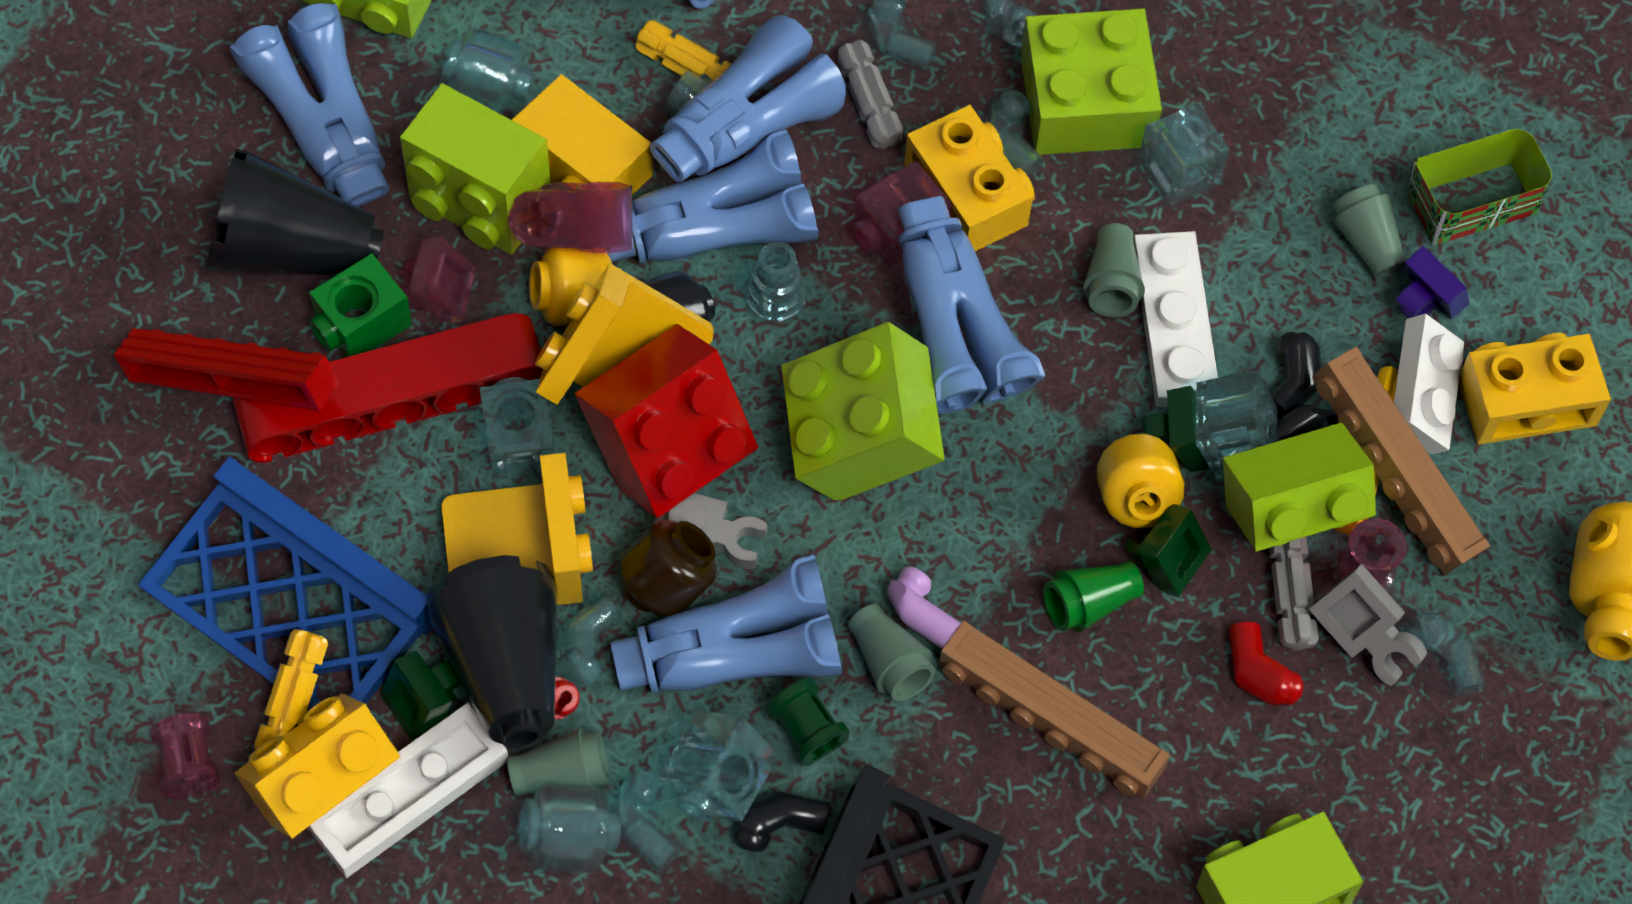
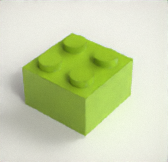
(1089, 80)
(471, 166)
(862, 412)

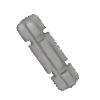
(870, 94)
(1294, 595)

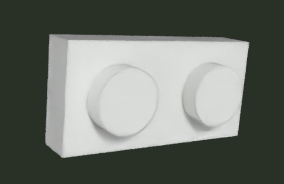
(1429, 381)

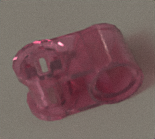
(581, 217)

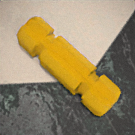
(679, 52)
(293, 685)

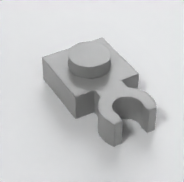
(724, 534)
(1364, 616)

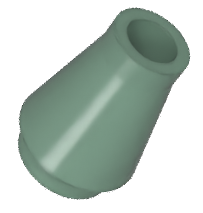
(1371, 228)
(1114, 274)
(894, 657)
(566, 760)

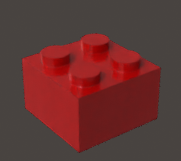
(667, 420)

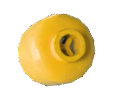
(560, 277)
(1138, 475)

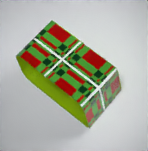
(1505, 148)

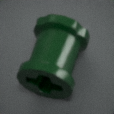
(807, 721)

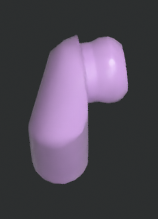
(918, 613)

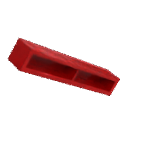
(227, 368)

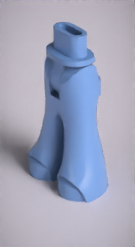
(722, 122)
(331, 134)
(736, 205)
(951, 284)
(714, 643)

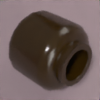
(668, 567)

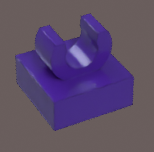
(1431, 287)

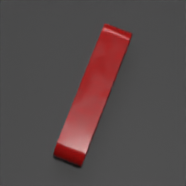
(395, 384)

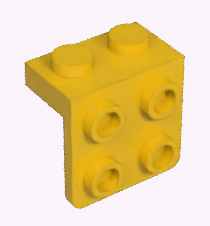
(607, 328)
(524, 523)

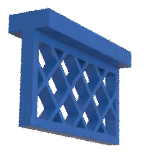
(309, 542)

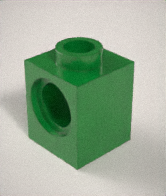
(359, 287)

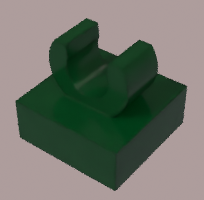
(1178, 427)
(1171, 550)
(419, 694)

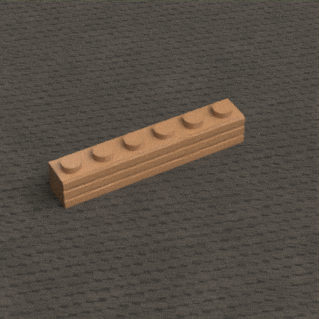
(1400, 461)
(1053, 710)

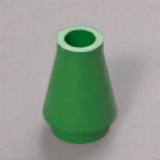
(1089, 594)

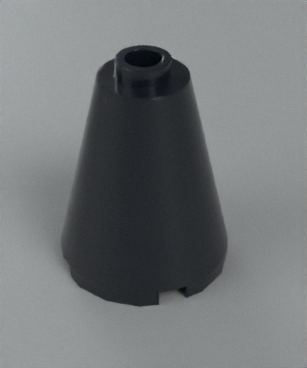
(286, 224)
(502, 643)

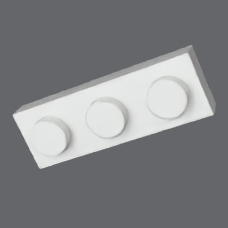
(1174, 312)
(410, 790)

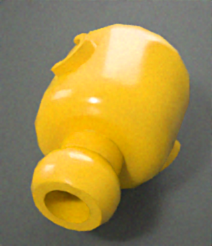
(1603, 580)

